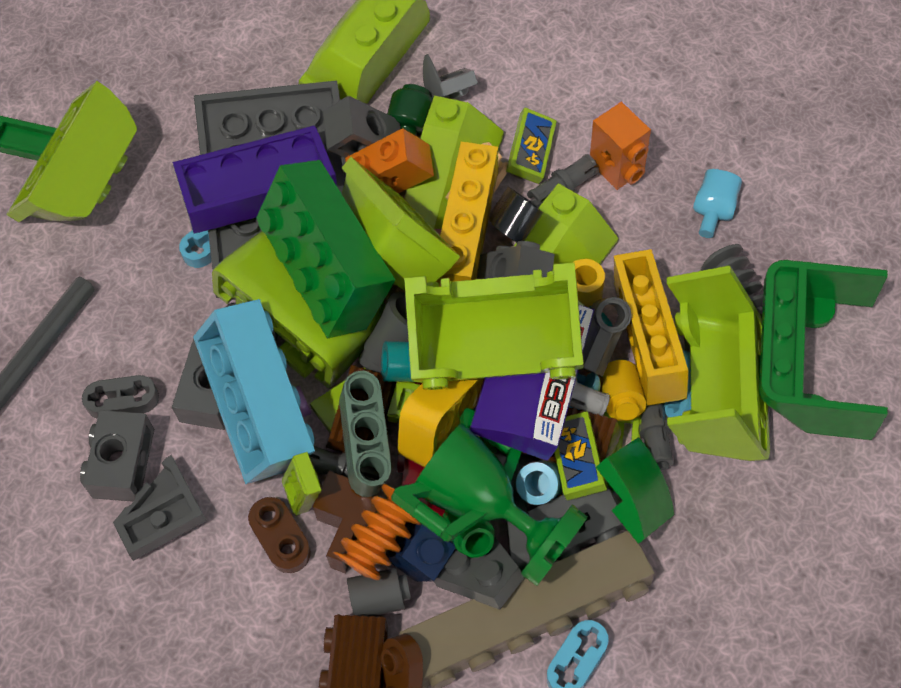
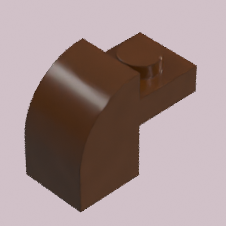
(340, 508)

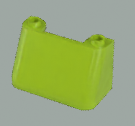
(256, 274)
(494, 327)

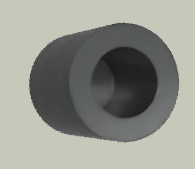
(377, 597)

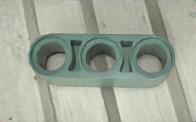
(369, 415)

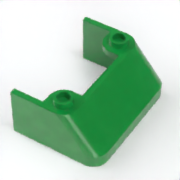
(801, 297)

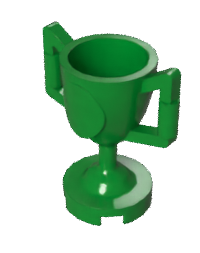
(476, 487)

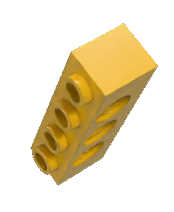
(469, 207)
(651, 328)

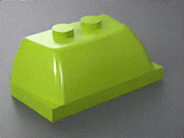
(367, 45)
(78, 159)
(395, 227)

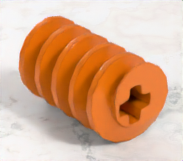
(377, 536)

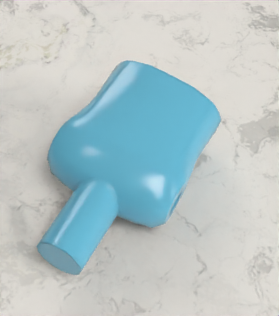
(716, 199)

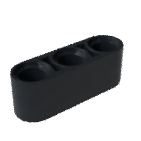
(515, 215)

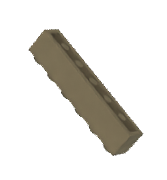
(571, 588)

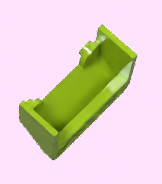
(725, 367)

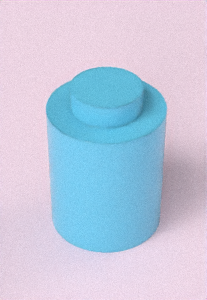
(539, 482)

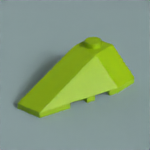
(445, 128)
(572, 228)

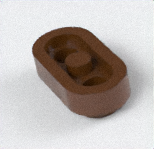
(277, 533)
(402, 663)

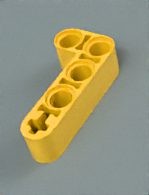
(432, 416)

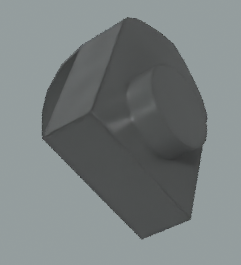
(452, 84)

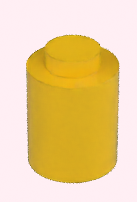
(589, 281)
(625, 390)

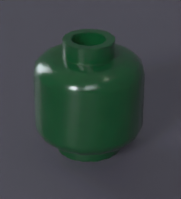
(410, 107)

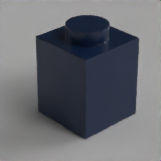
(422, 554)

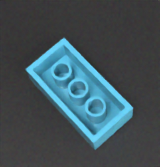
(253, 390)

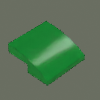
(641, 487)

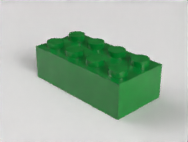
(324, 248)

